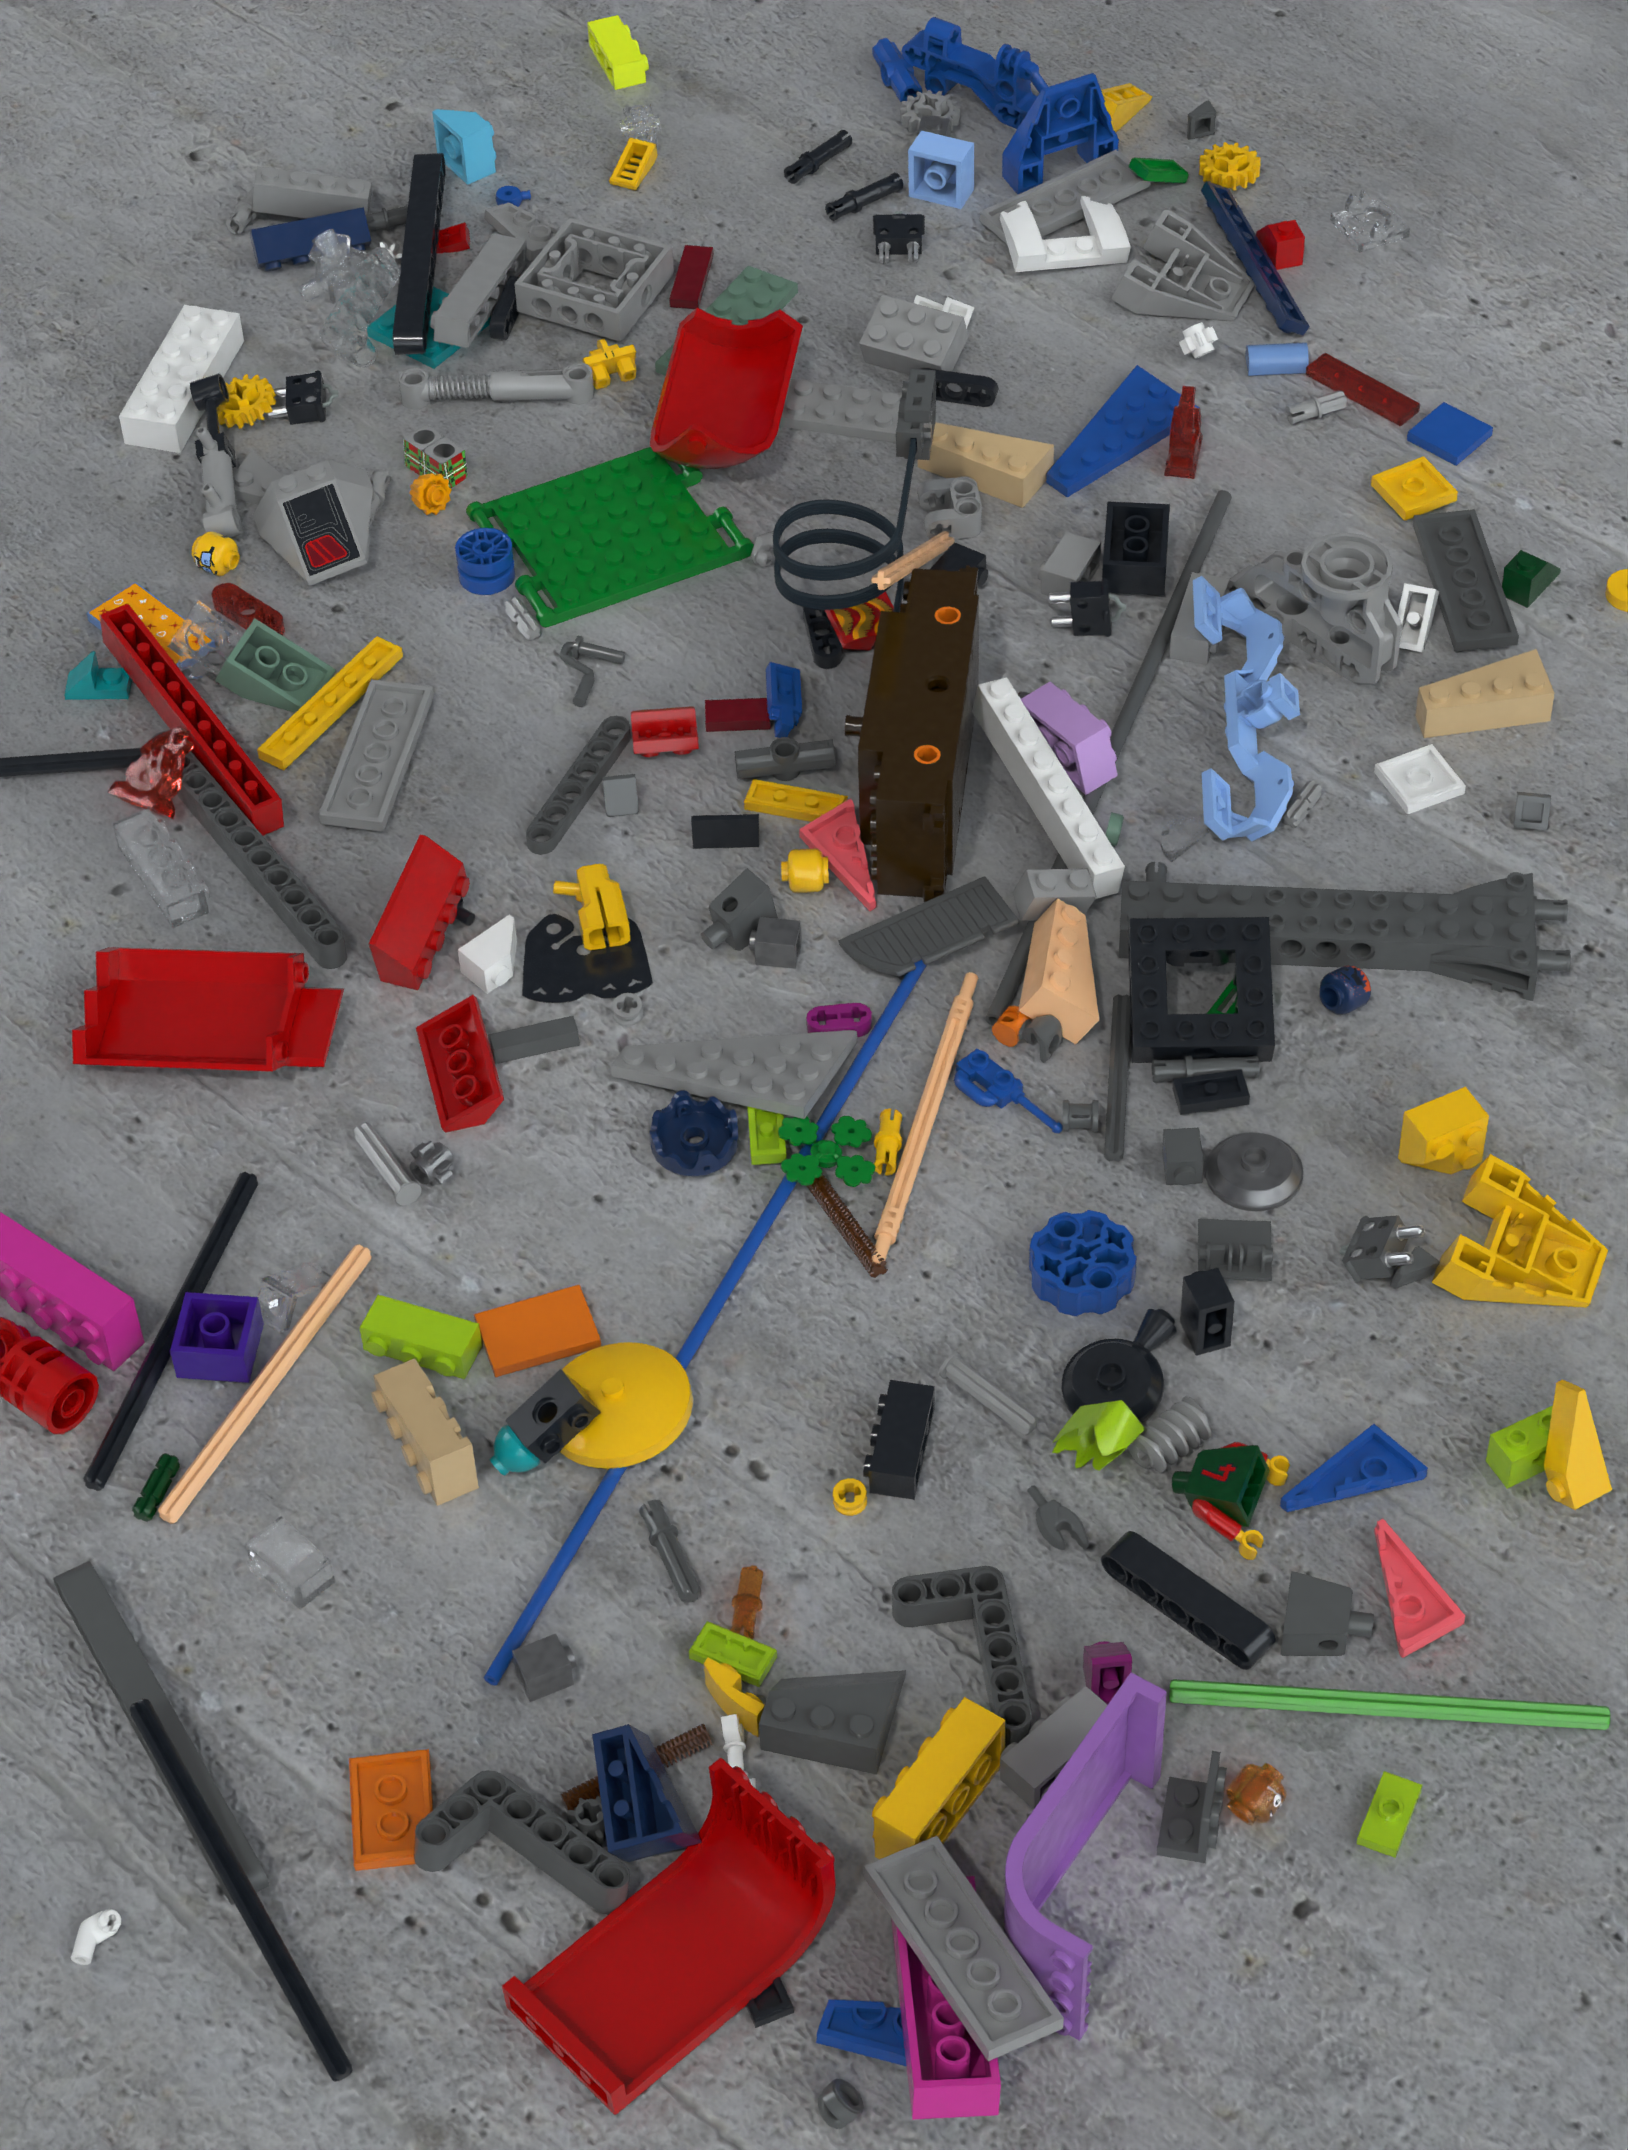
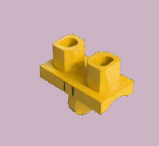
(610, 360)

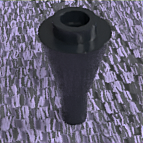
(1155, 1329)

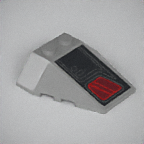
(318, 519)

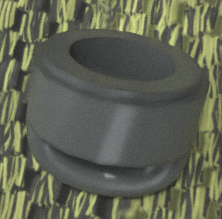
(839, 2104)

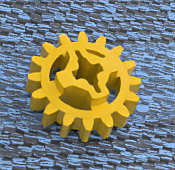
(1229, 165)
(247, 401)

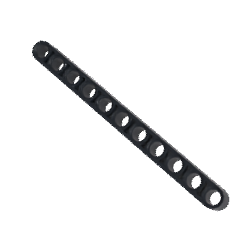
(419, 254)

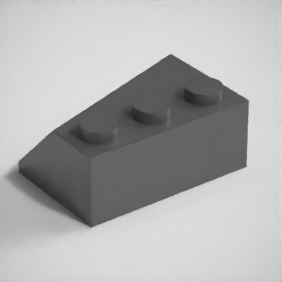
(832, 1718)

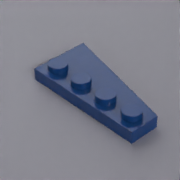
(863, 2029)

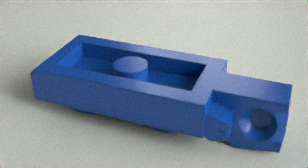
(783, 697)

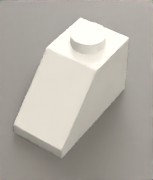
(1416, 616)
(490, 956)

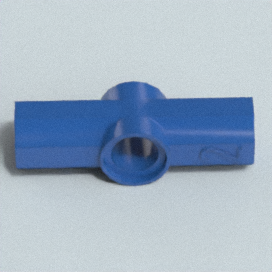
(895, 70)

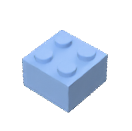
(941, 169)

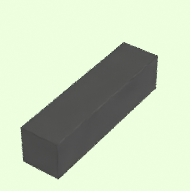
(534, 1039)

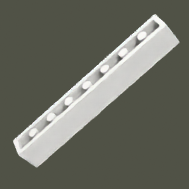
(1046, 785)

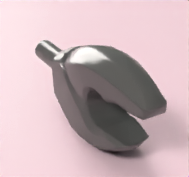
(1054, 1517)

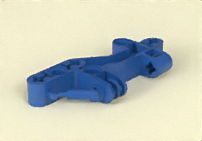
(999, 83)

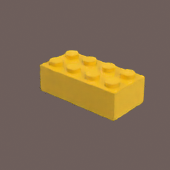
(942, 1781)

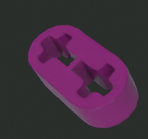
(840, 1018)

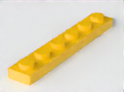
(329, 703)

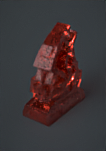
(1185, 437)
(156, 774)

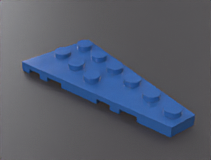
(1123, 427)

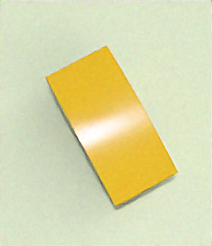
(726, 1689)

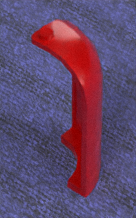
(724, 389)

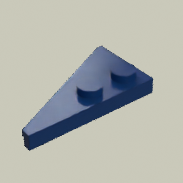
(1361, 1467)

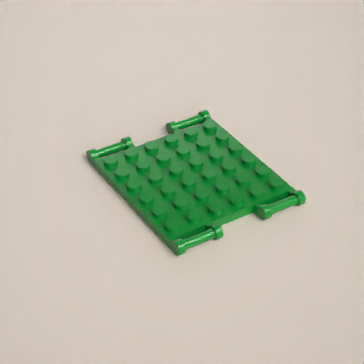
(610, 534)

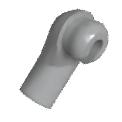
(760, 553)

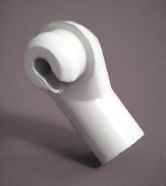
(92, 1932)

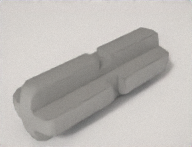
(523, 619)
(1301, 804)

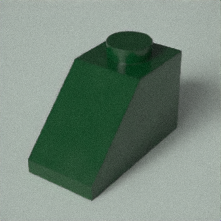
(1527, 578)

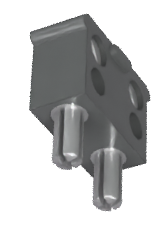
(1379, 1247)

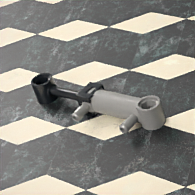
(216, 459)

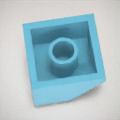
(465, 143)

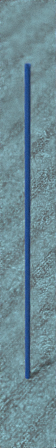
(702, 1327)

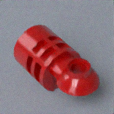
(43, 1380)

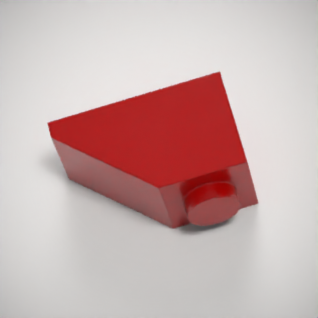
(1283, 243)

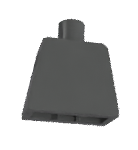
(738, 911)
(1320, 1618)

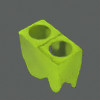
(1099, 1433)

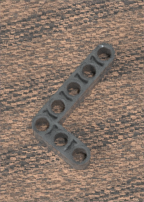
(992, 1640)
(531, 1829)

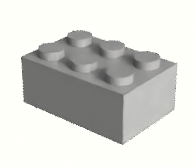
(912, 337)

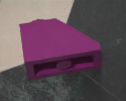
(1106, 1668)

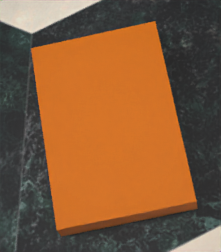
(537, 1330)
(386, 1805)

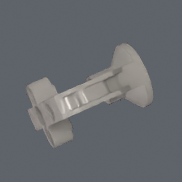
(1331, 602)

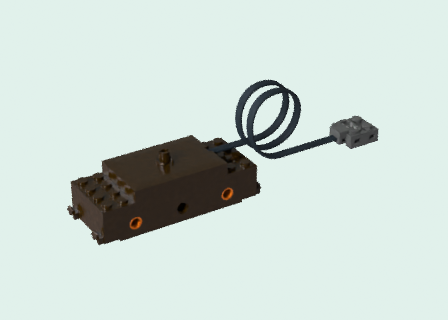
(920, 676)

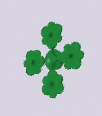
(825, 1152)

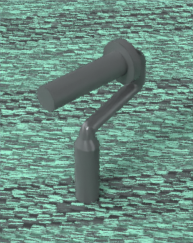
(580, 647)

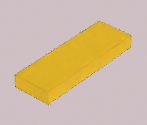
(790, 800)

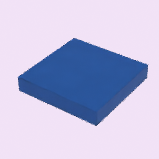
(1449, 433)

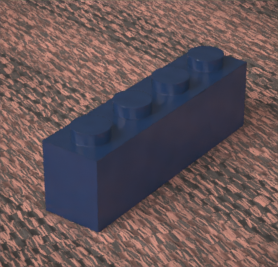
(293, 239)

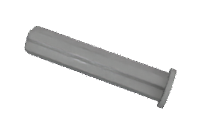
(405, 1189)
(988, 1394)

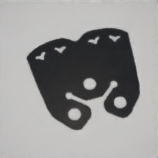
(581, 973)

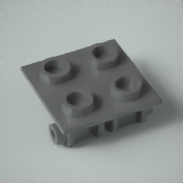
(1236, 1247)

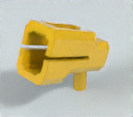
(601, 907)

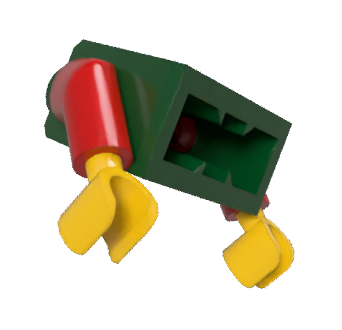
(1227, 1488)

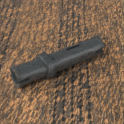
(1187, 1067)

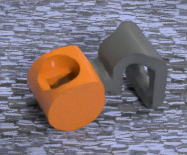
(1015, 1026)

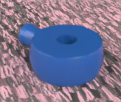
(511, 195)

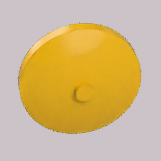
(641, 1404)

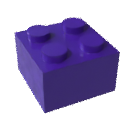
(217, 1337)

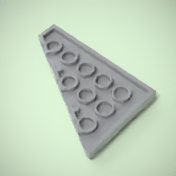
(758, 1072)

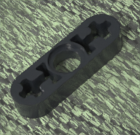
(505, 312)
(976, 382)
(818, 641)

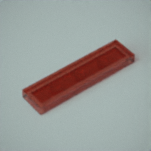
(1363, 389)

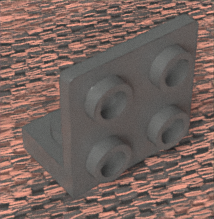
(1192, 1815)

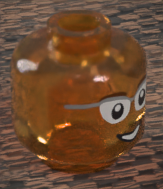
(1256, 1793)

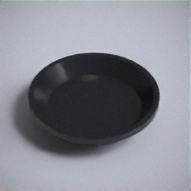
(1114, 1372)

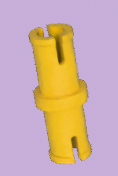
(888, 1141)

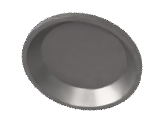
(1254, 1171)

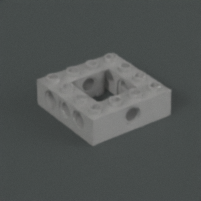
(551, 294)

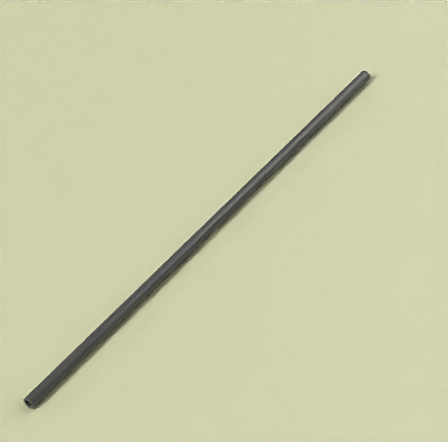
(1122, 726)

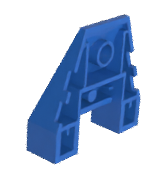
(1057, 120)

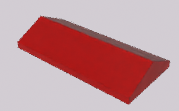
(460, 1066)

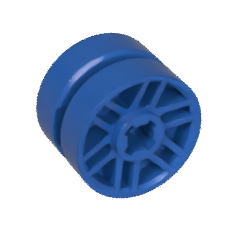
(485, 561)

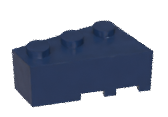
(638, 1798)

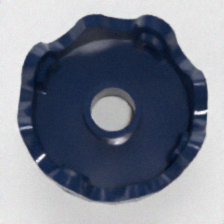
(690, 1118)

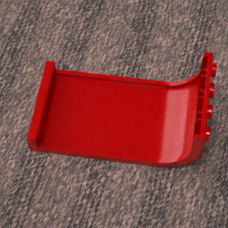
(683, 1947)

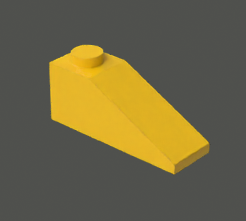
(1124, 102)
(1573, 1451)

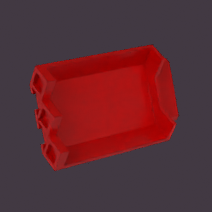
(204, 1011)

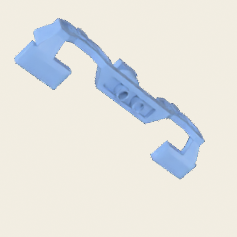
(1248, 706)

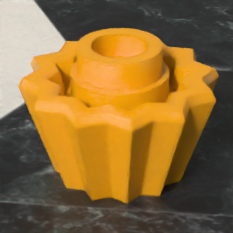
(430, 493)

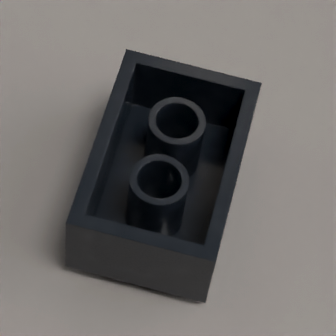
(1136, 547)

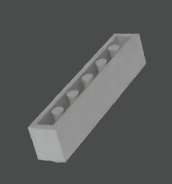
(478, 290)

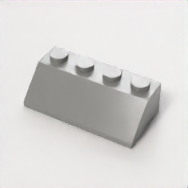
(307, 194)

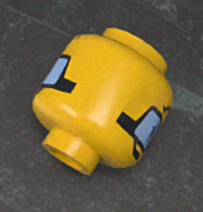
(215, 553)

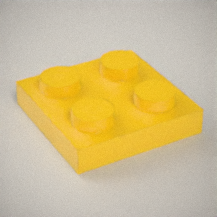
(1414, 488)

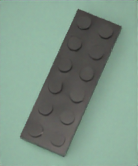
(1466, 580)

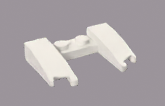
(1104, 246)

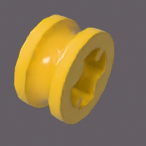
(860, 1493)

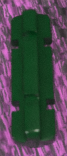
(156, 1487)

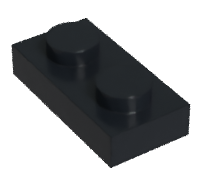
(1211, 1092)

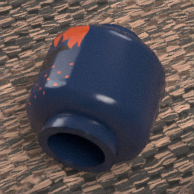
(1344, 990)

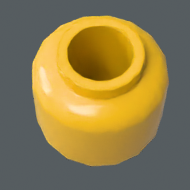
(805, 870)

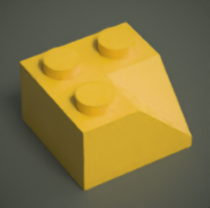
(1444, 1133)

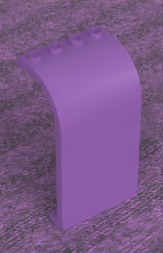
(1118, 1747)

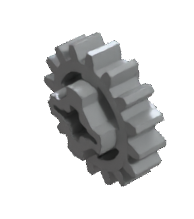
(928, 105)

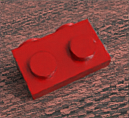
(664, 731)

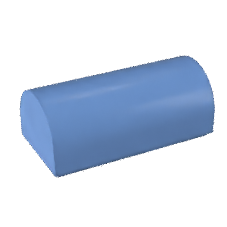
(1276, 359)

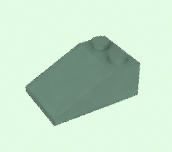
(273, 669)

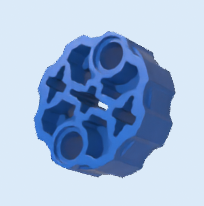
(1082, 1263)

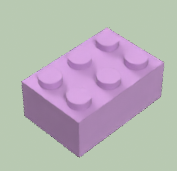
(1074, 736)

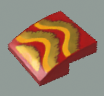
(858, 624)

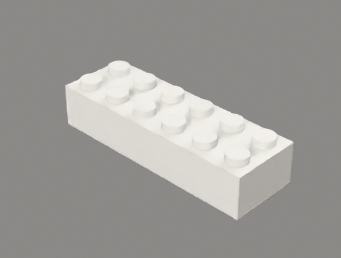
(161, 406)

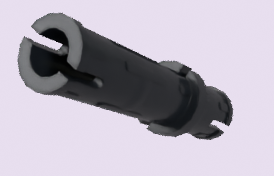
(810, 161)
(855, 200)

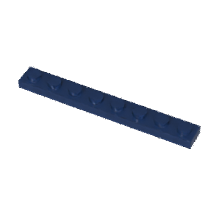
(1255, 259)

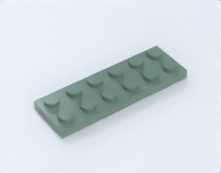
(747, 298)

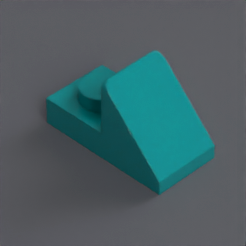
(91, 682)

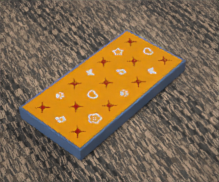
(155, 614)

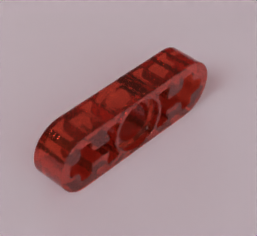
(242, 601)

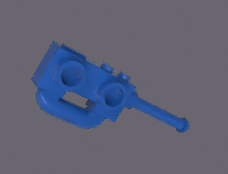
(999, 1083)

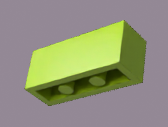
(429, 1336)

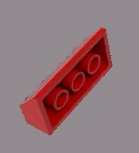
(418, 914)

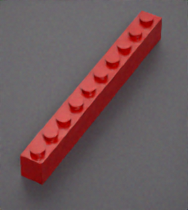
(183, 707)

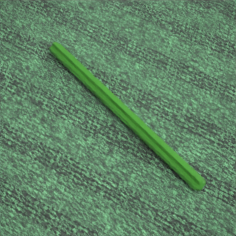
(1389, 1704)

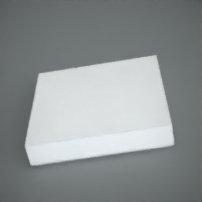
(1419, 779)

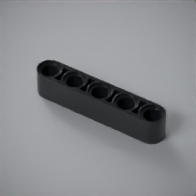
(1188, 1600)

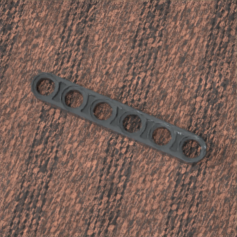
(575, 783)

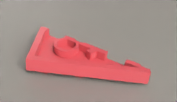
(840, 839)
(1416, 1600)

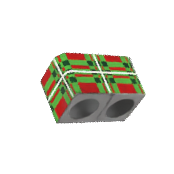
(429, 440)

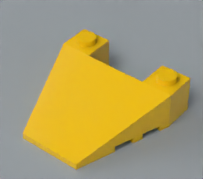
(1529, 1249)

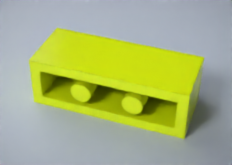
(617, 52)

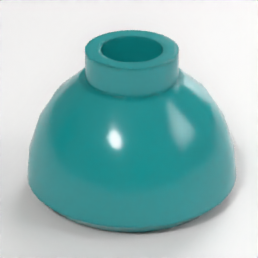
(511, 1453)

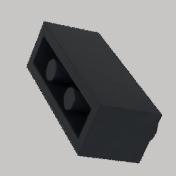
(900, 1439)

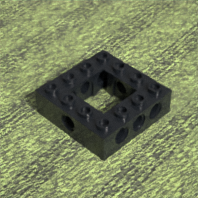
(1200, 940)

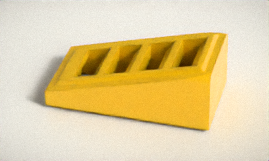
(633, 148)

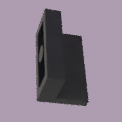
(725, 831)

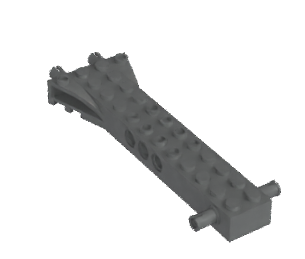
(1460, 935)

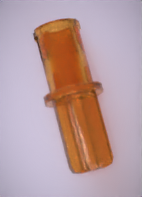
(747, 1601)

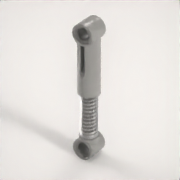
(570, 383)

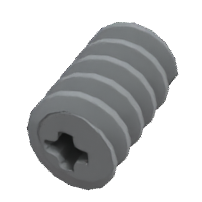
(1171, 1435)

